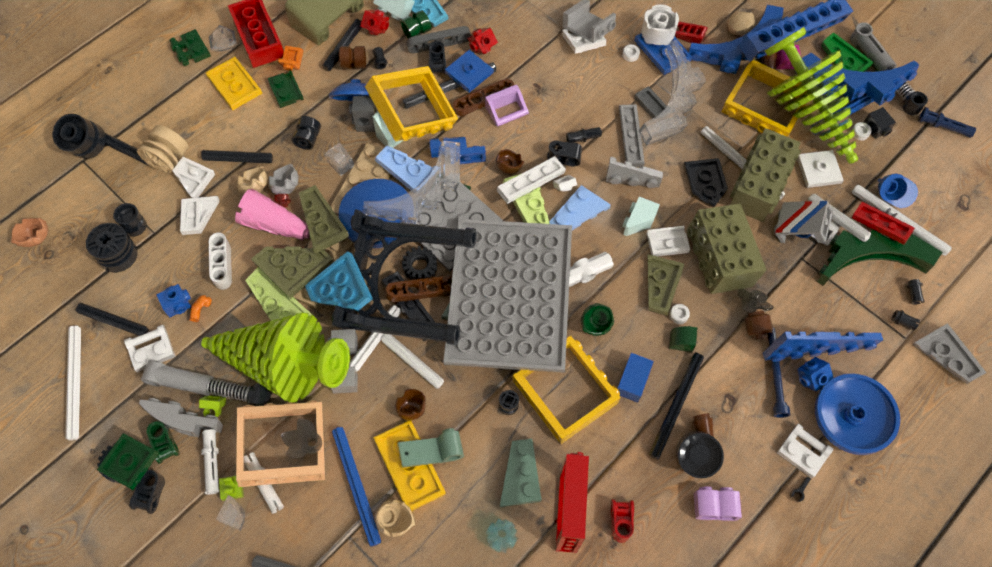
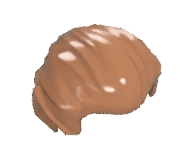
(29, 232)

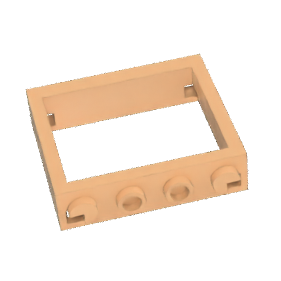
(278, 475)

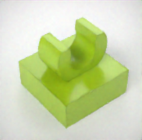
(212, 402)
(229, 487)

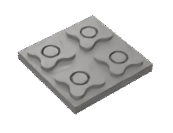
(454, 206)

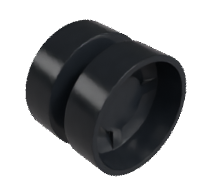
(78, 136)
(699, 454)

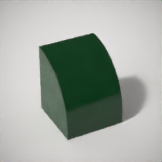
(683, 338)

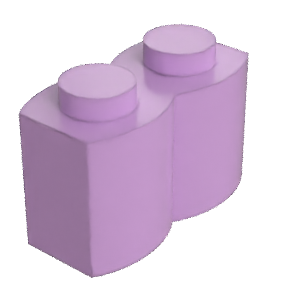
(717, 505)

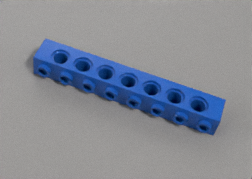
(812, 19)

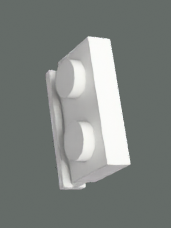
(668, 241)

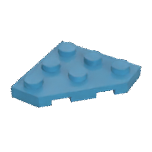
(340, 285)

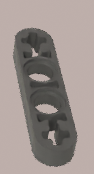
(457, 36)

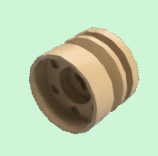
(162, 149)

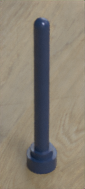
(781, 409)

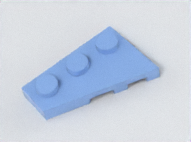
(405, 169)
(580, 208)

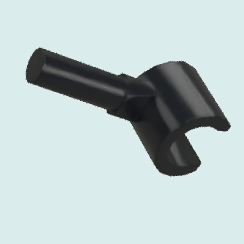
(800, 490)

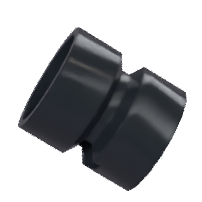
(306, 132)
(130, 219)

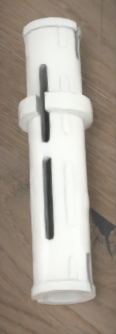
(210, 461)
(266, 490)

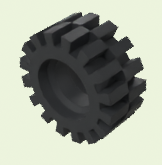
(415, 255)

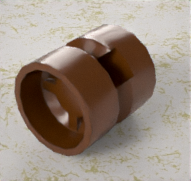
(352, 57)

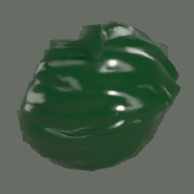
(597, 319)

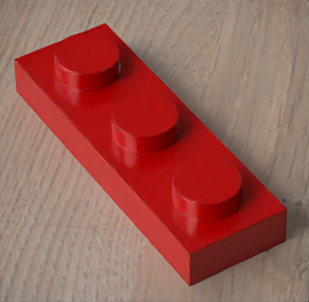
(883, 223)

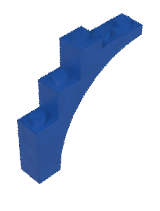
(729, 54)
(877, 85)

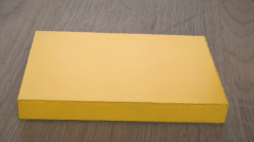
(233, 83)

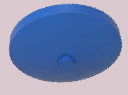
(368, 191)
(857, 414)

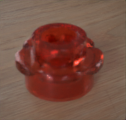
(282, 199)

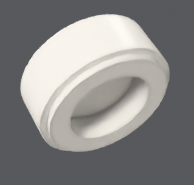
(630, 53)
(861, 131)
(679, 314)

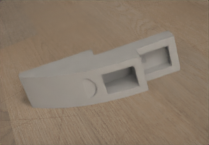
(178, 419)

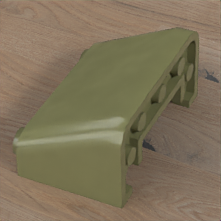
(315, 16)

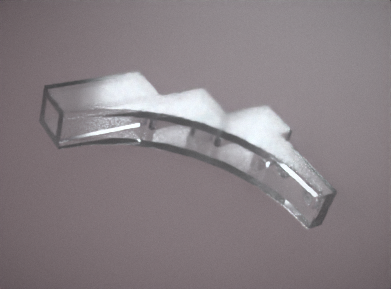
(684, 82)
(427, 195)

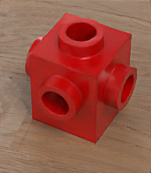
(375, 21)
(482, 40)

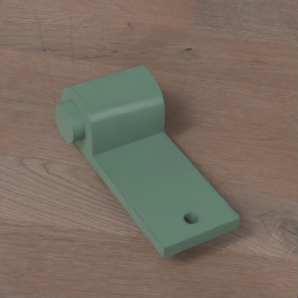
(431, 451)

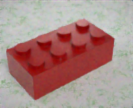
(256, 31)

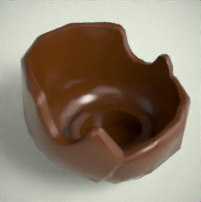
(509, 162)
(410, 405)

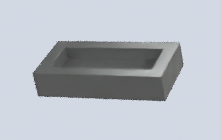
(650, 102)

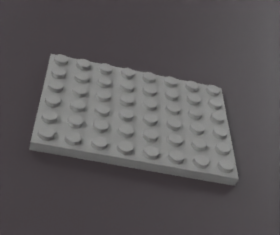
(511, 296)

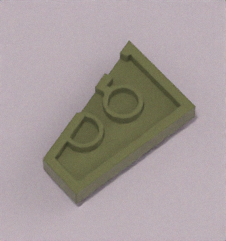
(662, 283)

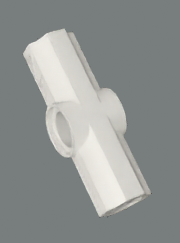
(587, 269)

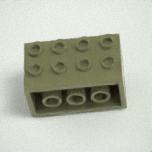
(765, 174)
(726, 248)

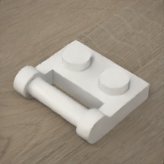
(158, 351)
(800, 455)

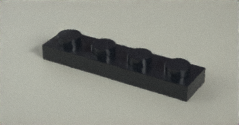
(411, 309)

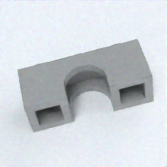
(350, 382)

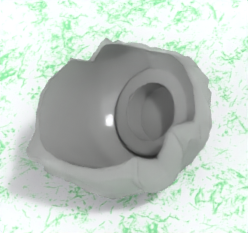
(284, 180)

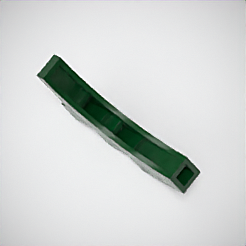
(849, 249)

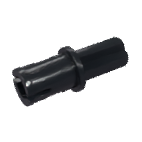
(583, 135)

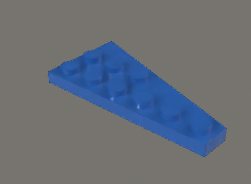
(819, 342)

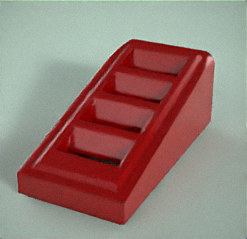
(696, 34)

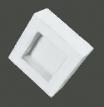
(565, 183)

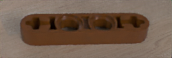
(480, 94)
(421, 285)

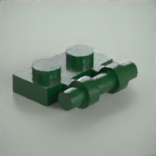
(194, 45)

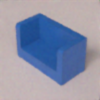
(634, 377)

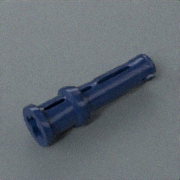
(939, 119)

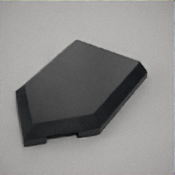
(706, 180)

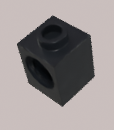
(880, 123)

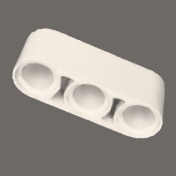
(218, 253)

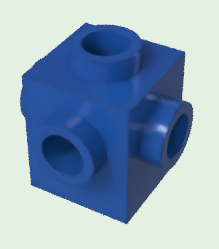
(174, 300)
(815, 374)

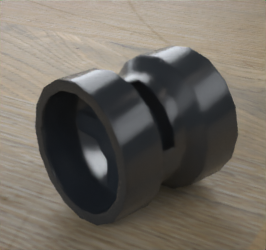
(507, 406)

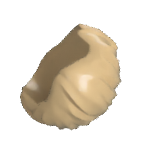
(741, 23)
(252, 179)
(394, 518)

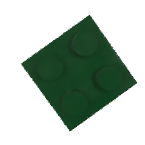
(128, 461)

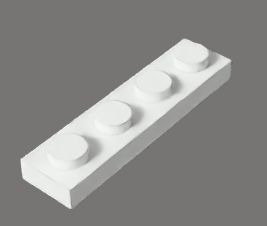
(530, 180)

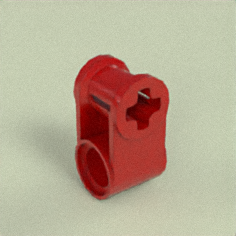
(622, 515)

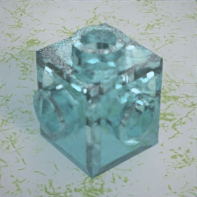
(502, 544)

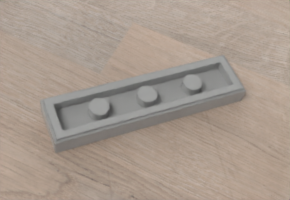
(630, 135)

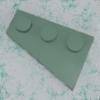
(521, 476)

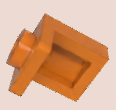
(291, 58)

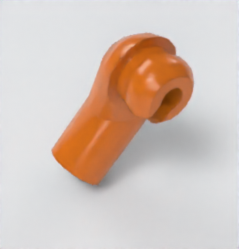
(197, 306)

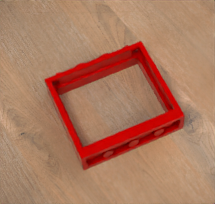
(572, 503)

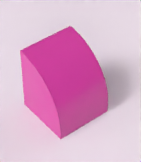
(783, 61)

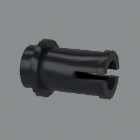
(380, 61)
(915, 291)
(900, 317)

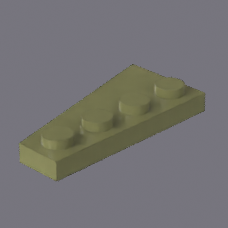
(322, 222)

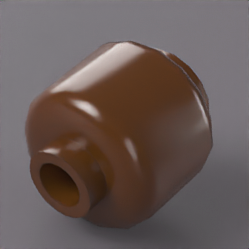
(758, 324)

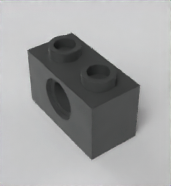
(362, 112)

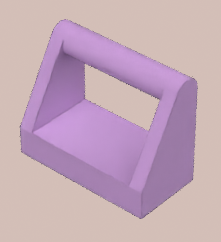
(502, 99)

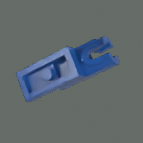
(467, 155)

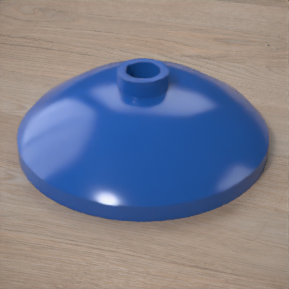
(346, 91)

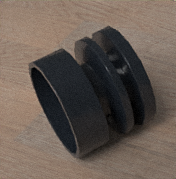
(111, 247)

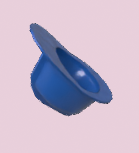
(897, 190)

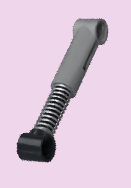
(882, 61)
(159, 375)

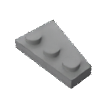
(627, 174)
(950, 353)

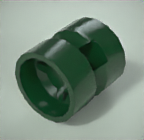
(416, 24)

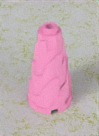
(266, 215)

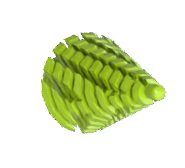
(814, 93)
(284, 355)

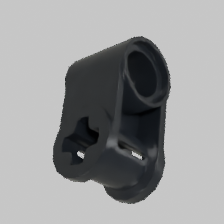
(437, 61)
(566, 153)
(147, 493)

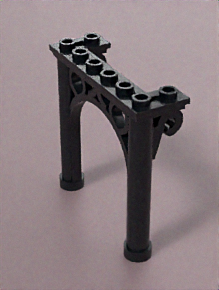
(373, 230)

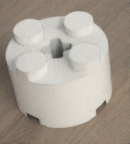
(659, 25)

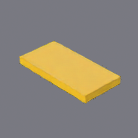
(414, 484)

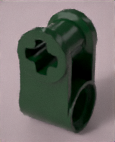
(162, 444)

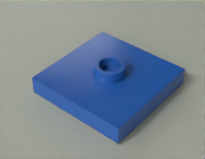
(469, 71)

